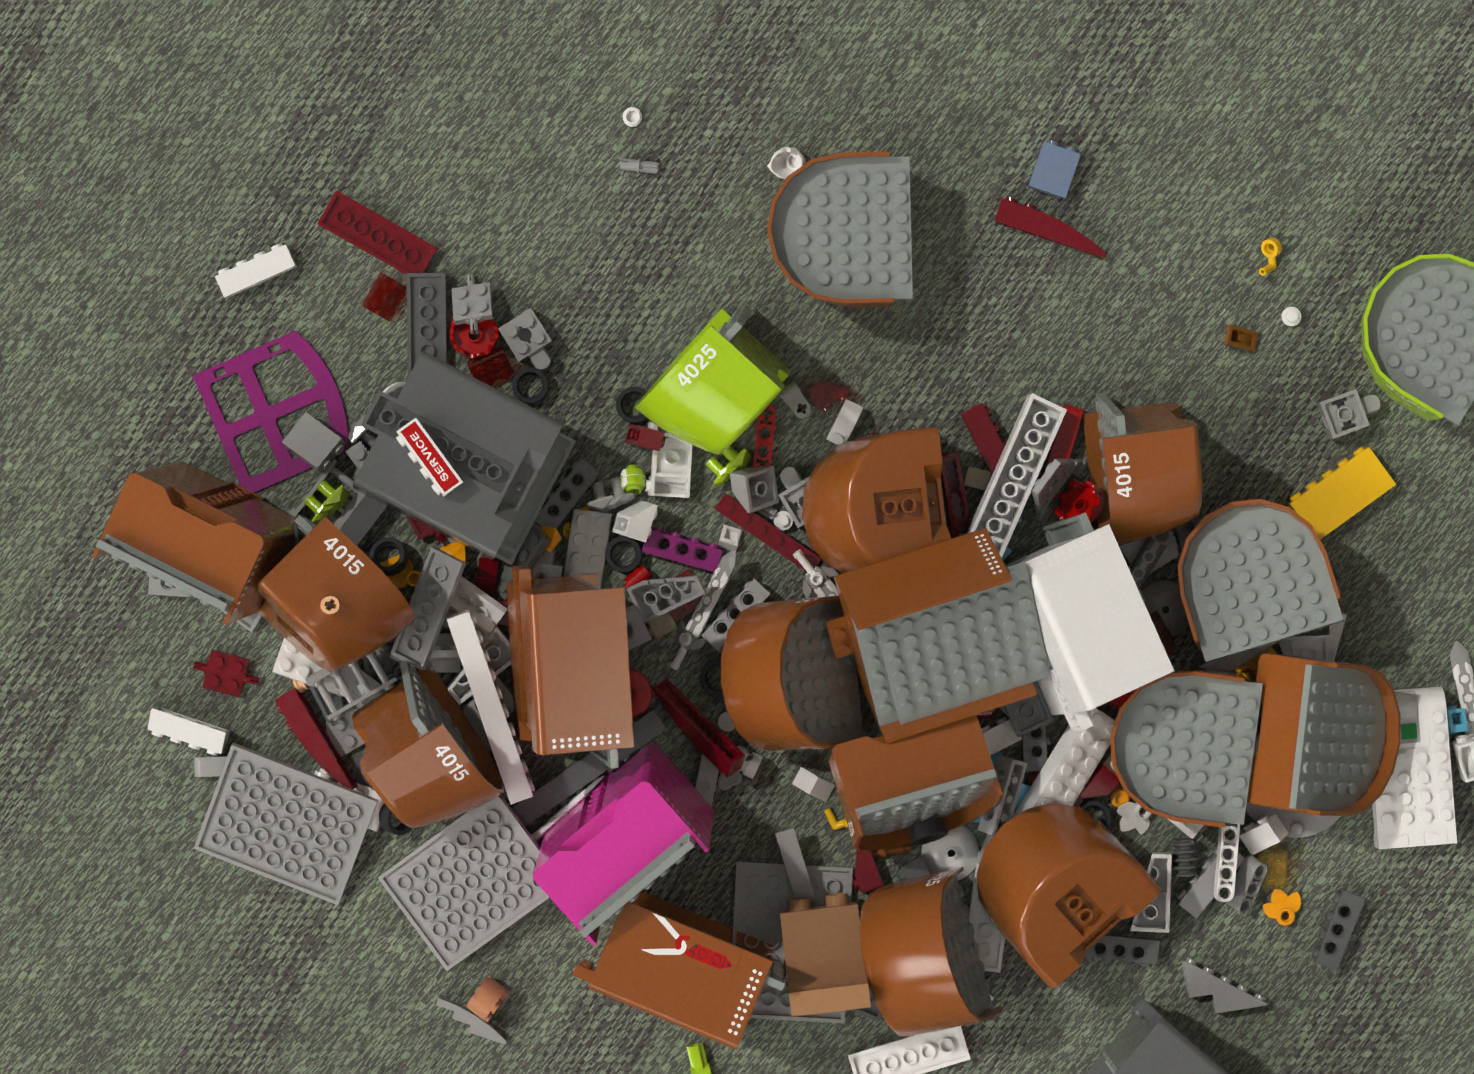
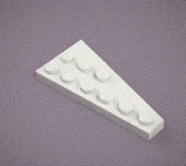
(296, 666)

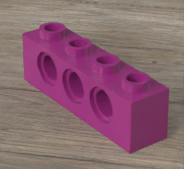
(713, 551)

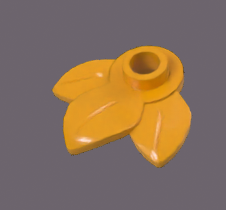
(1282, 903)

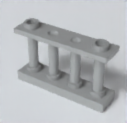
(349, 506)
(317, 681)

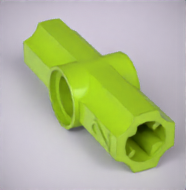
(698, 1059)

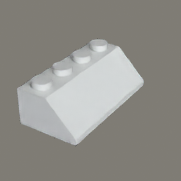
(189, 730)

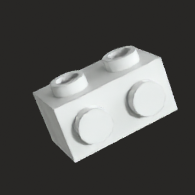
(1263, 834)

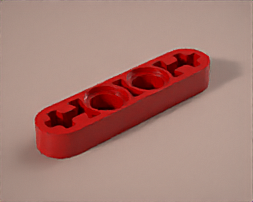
(767, 442)

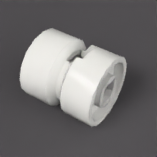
(750, 763)

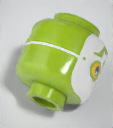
(633, 479)

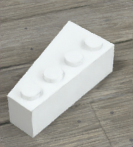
(1156, 915)

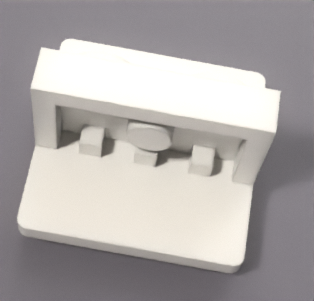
(445, 654)

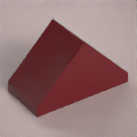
(487, 575)

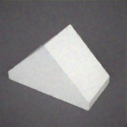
(813, 784)

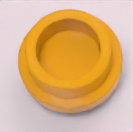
(1119, 797)

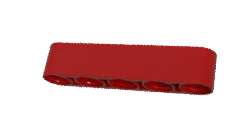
(1065, 435)

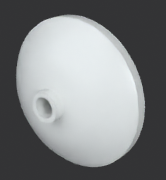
(965, 856)

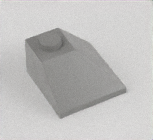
(755, 487)

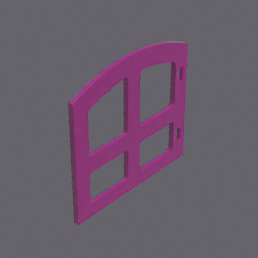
(265, 414)

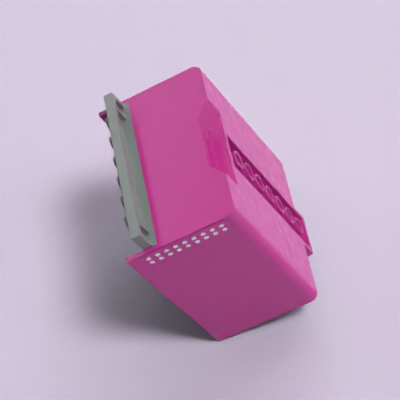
(621, 839)

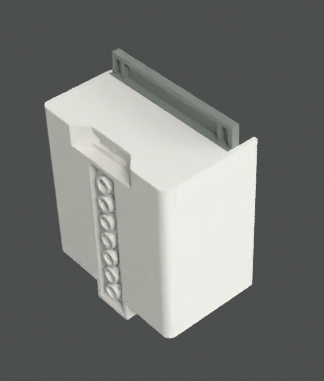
(1090, 621)

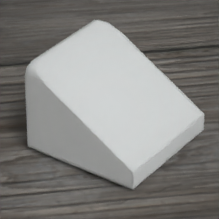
(730, 538)

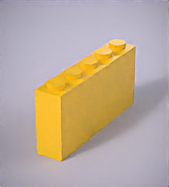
(1342, 491)

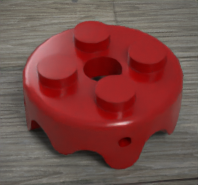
(474, 348)
(1076, 495)
(642, 692)

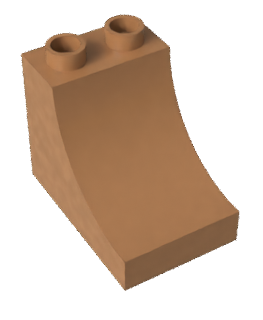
(824, 956)

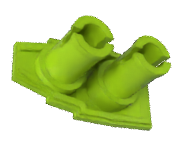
(737, 462)
(334, 501)

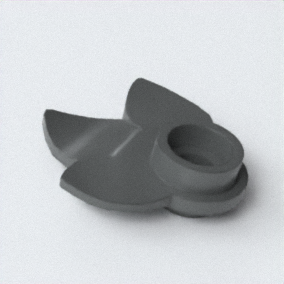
(382, 655)

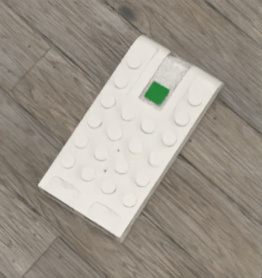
(1419, 795)

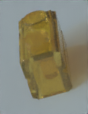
(1277, 868)

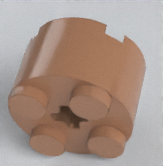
(487, 998)

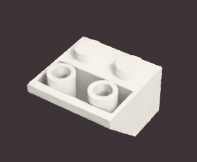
(636, 520)

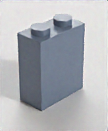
(1054, 169)

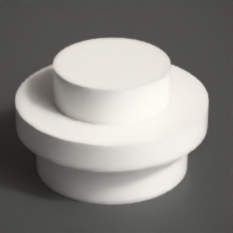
(632, 117)
(1291, 316)
(783, 520)

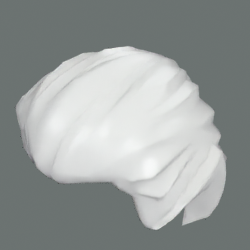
(786, 162)

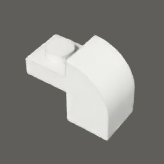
(844, 422)

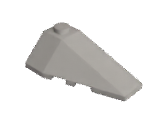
(660, 596)

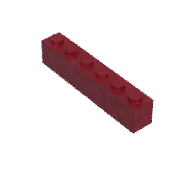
(764, 531)

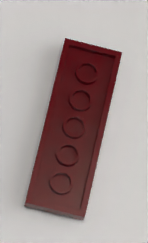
(376, 235)

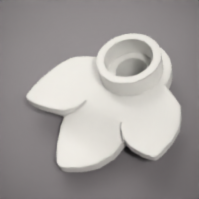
(1133, 818)

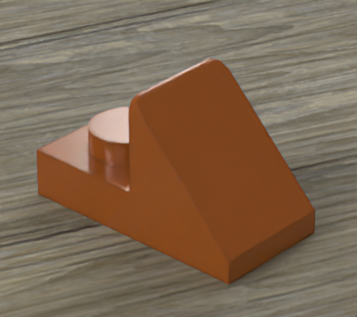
(1241, 338)

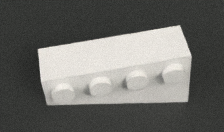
(500, 658)

